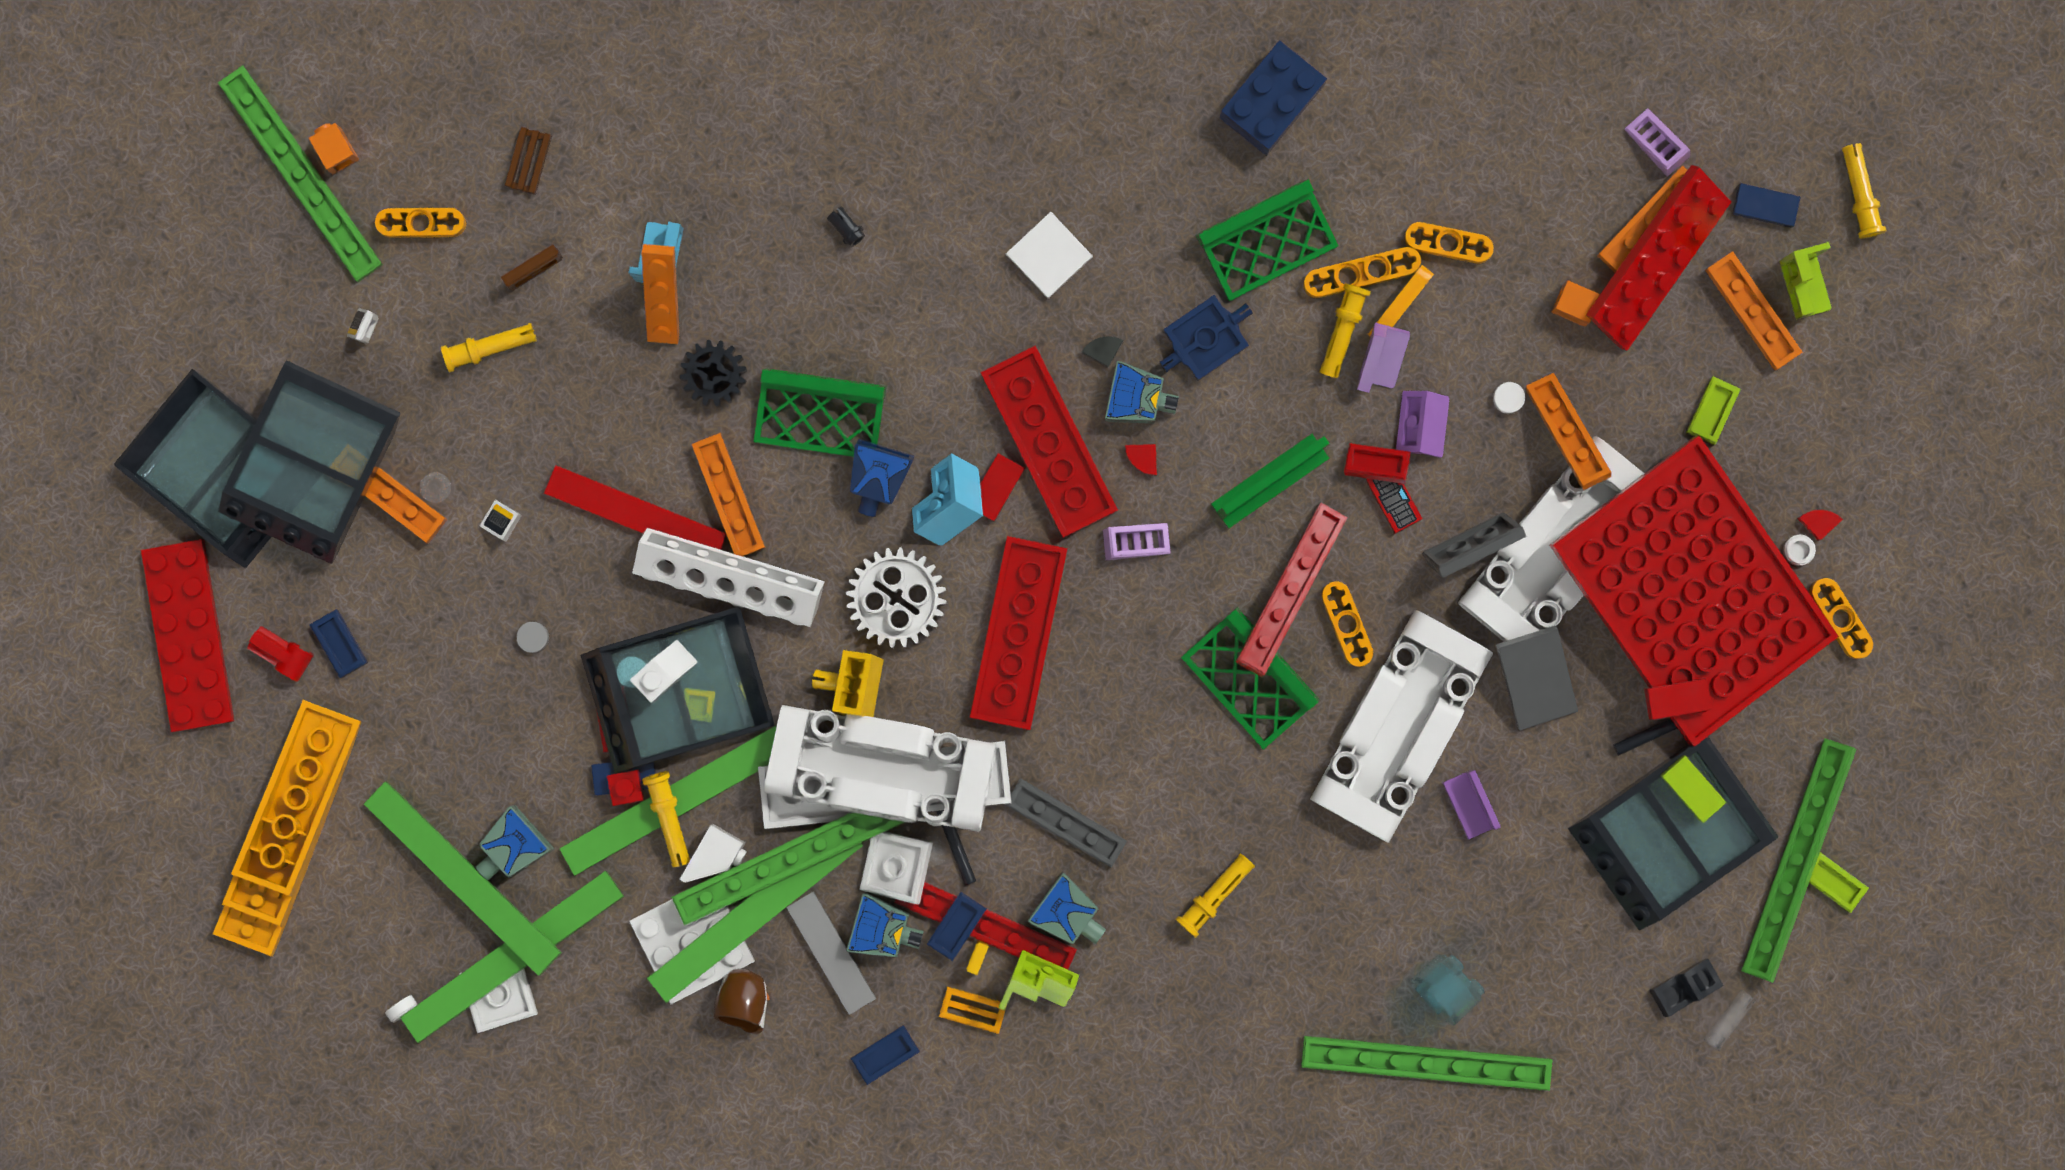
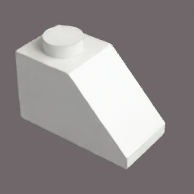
(663, 671)
(714, 854)

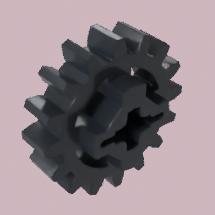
(716, 359)

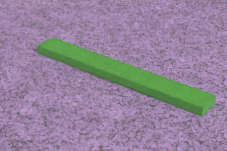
(300, 173)
(690, 793)
(1798, 860)
(778, 864)
(463, 878)
(737, 927)
(505, 963)
(1426, 1063)

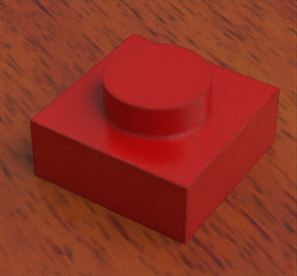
(625, 787)

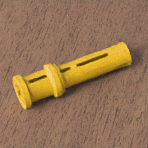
(1865, 205)
(1348, 315)
(473, 350)
(664, 804)
(1206, 906)

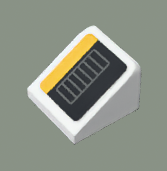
(363, 325)
(500, 520)

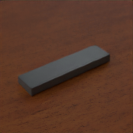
(1066, 823)

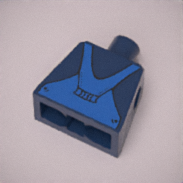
(877, 474)

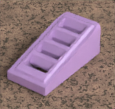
(1665, 166)
(1111, 546)

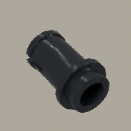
(846, 227)

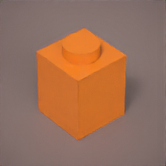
(333, 147)
(1574, 303)

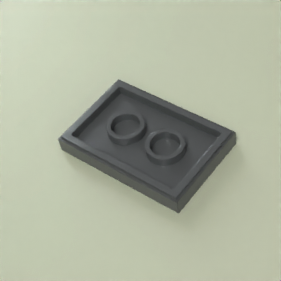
(1473, 544)
(1537, 677)

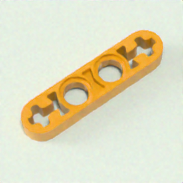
(1360, 268)

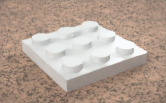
(665, 936)

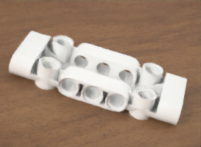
(1531, 567)
(1402, 726)
(880, 768)

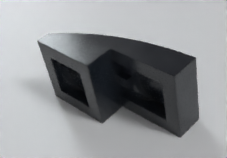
(1686, 987)

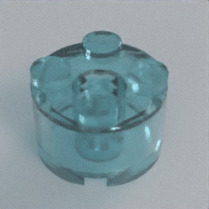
(1447, 988)

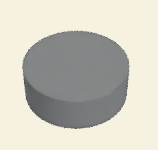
(532, 637)

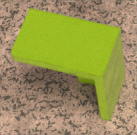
(1806, 281)
(1040, 978)

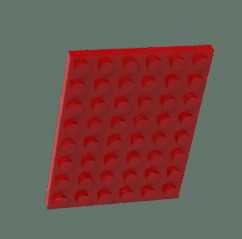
(1694, 587)

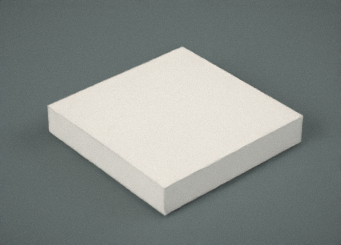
(1049, 255)
(896, 867)
(505, 1004)

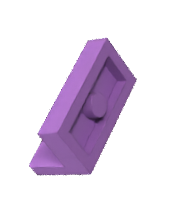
(1383, 357)
(1422, 423)
(1471, 804)

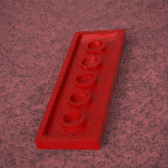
(1658, 258)
(1049, 441)
(1018, 633)
(187, 635)

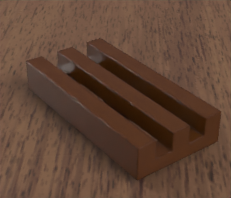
(535, 135)
(532, 267)

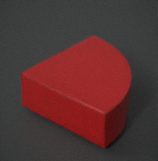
(1143, 457)
(1819, 522)

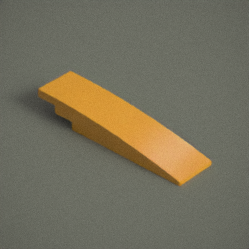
(286, 828)

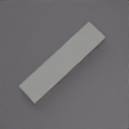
(831, 953)

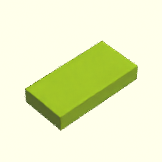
(1713, 410)
(1693, 789)
(1837, 883)

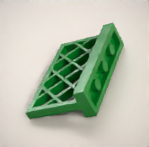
(1256, 215)
(816, 387)
(1271, 480)
(1278, 669)

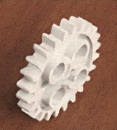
(912, 574)

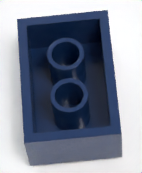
(1272, 98)

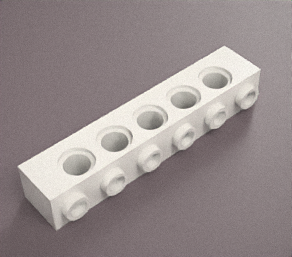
(743, 572)

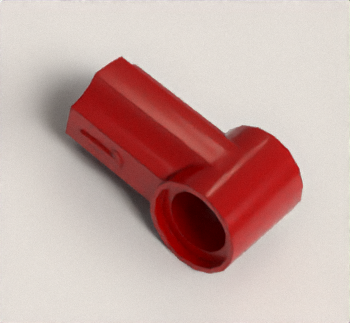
(285, 655)

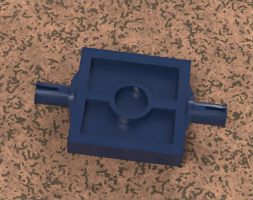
(1206, 337)

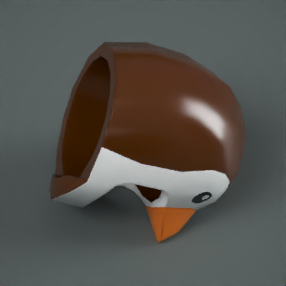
(742, 1001)

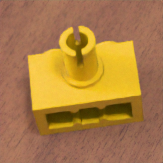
(854, 685)

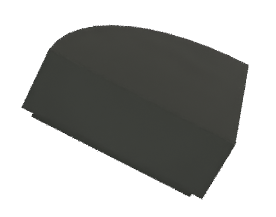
(1103, 349)

